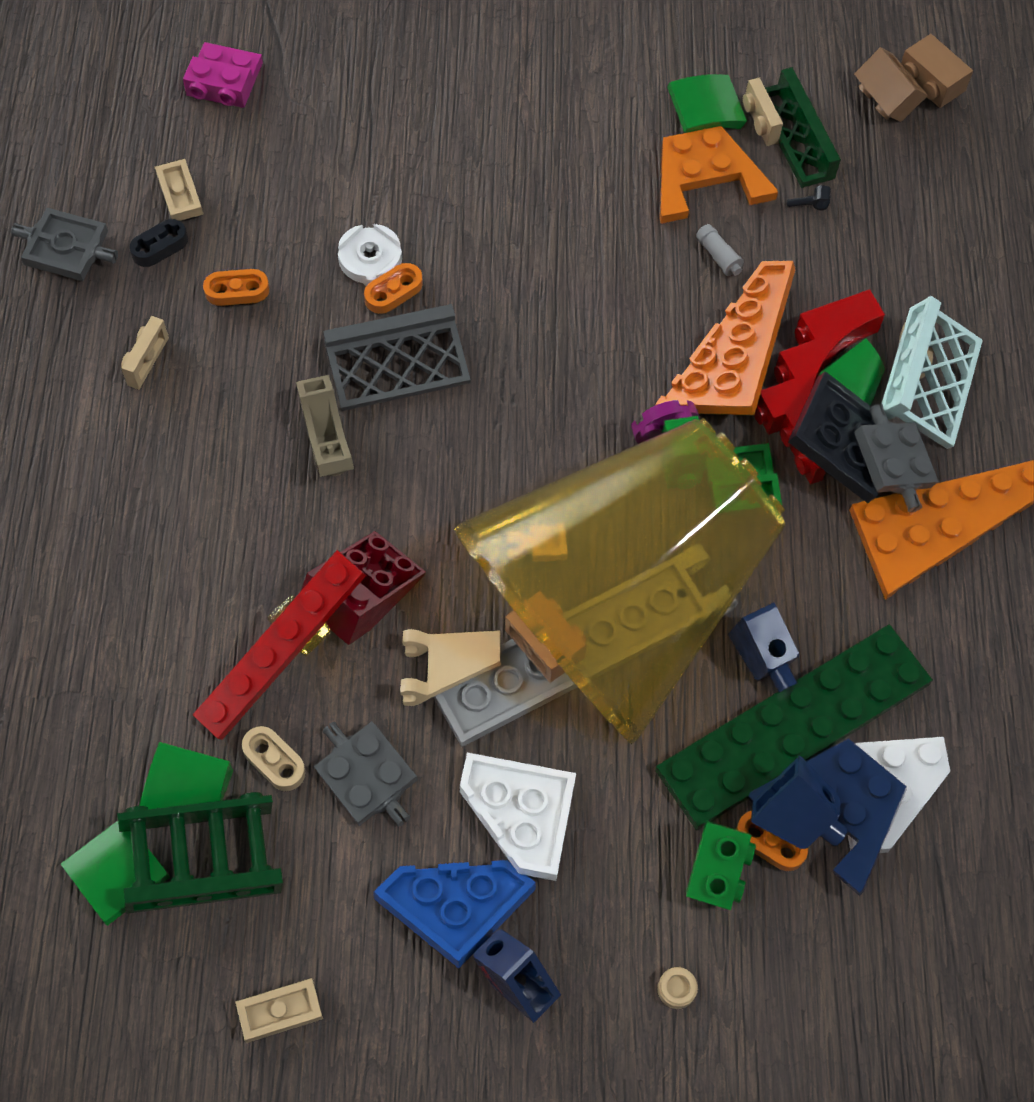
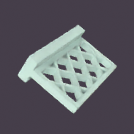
(913, 361)

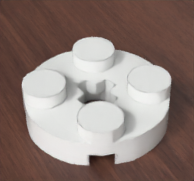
(362, 239)

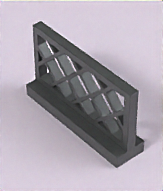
(384, 333)

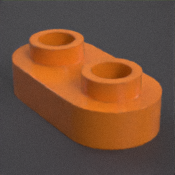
(237, 287)
(391, 288)
(769, 846)

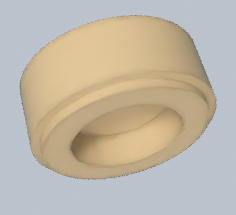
(677, 988)

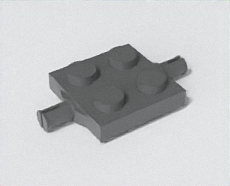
(64, 244)
(896, 457)
(366, 773)

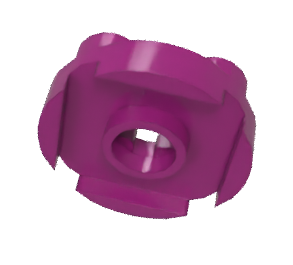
(656, 415)

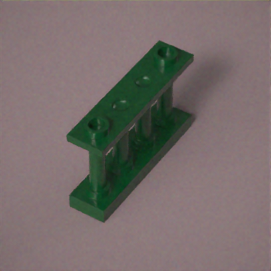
(184, 888)

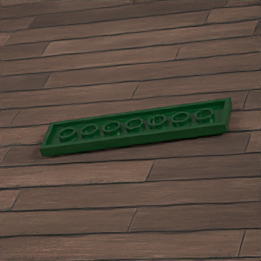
(798, 722)

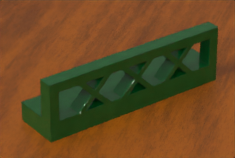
(810, 132)

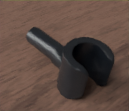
(819, 200)

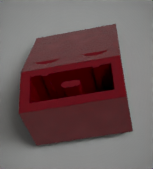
(387, 582)

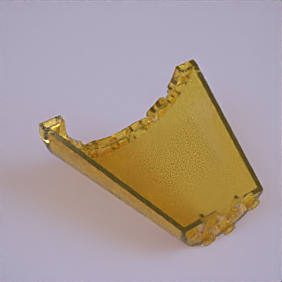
(630, 563)

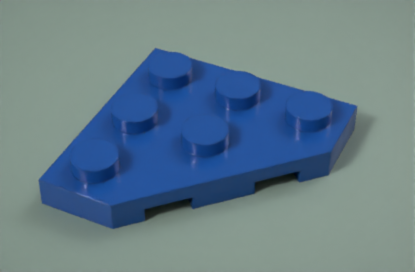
(455, 904)

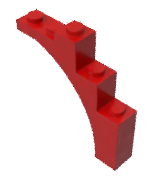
(821, 337)

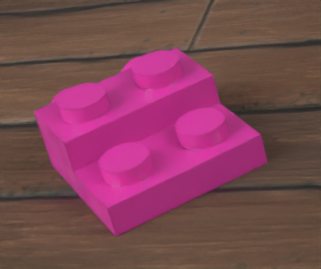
(222, 74)

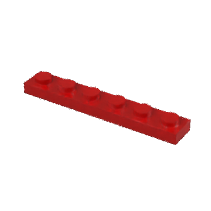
(279, 645)

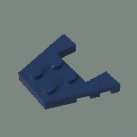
(867, 805)

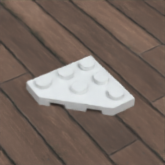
(920, 766)
(521, 809)

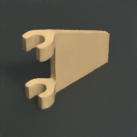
(451, 660)

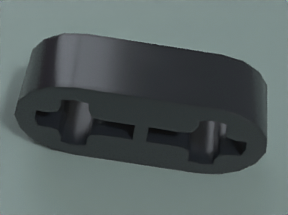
(158, 242)

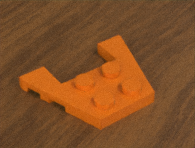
(706, 160)

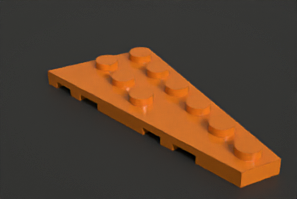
(735, 354)
(950, 519)

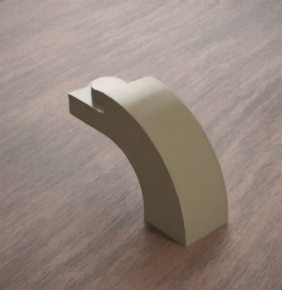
(324, 426)

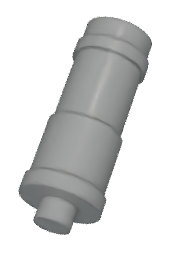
(720, 250)

